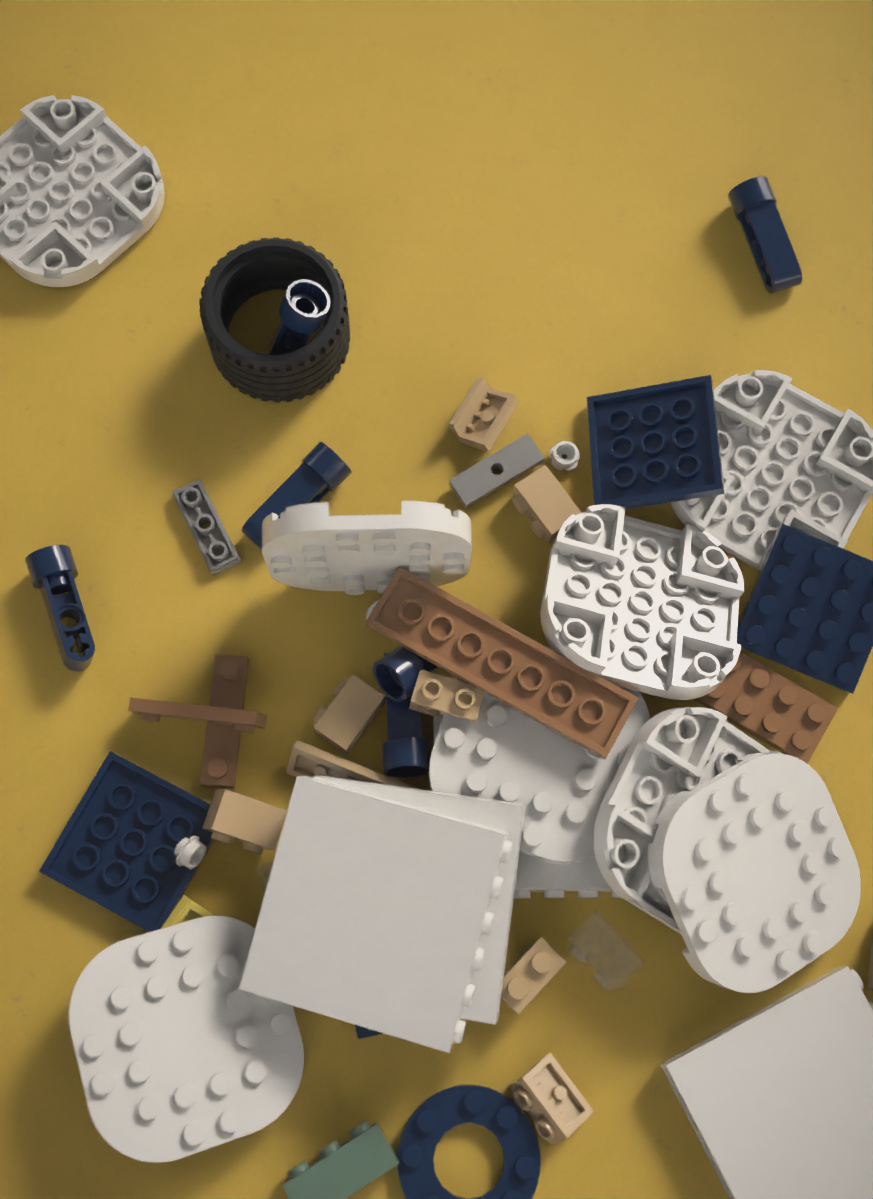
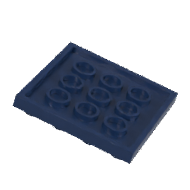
(655, 444)
(811, 609)
(125, 842)

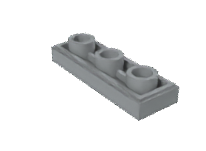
(511, 461)
(213, 541)

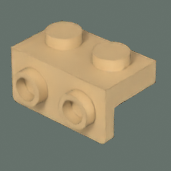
(482, 415)

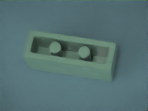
(344, 1167)

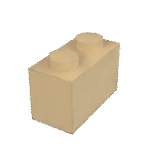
(544, 503)
(348, 714)
(244, 820)
(530, 975)

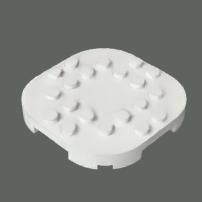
(72, 191)
(784, 464)
(364, 551)
(642, 603)
(665, 757)
(529, 764)
(756, 871)
(175, 1046)

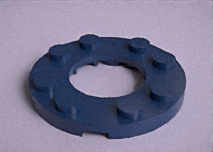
(461, 1106)

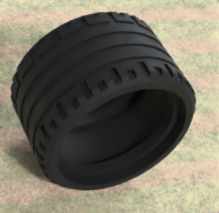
(261, 268)

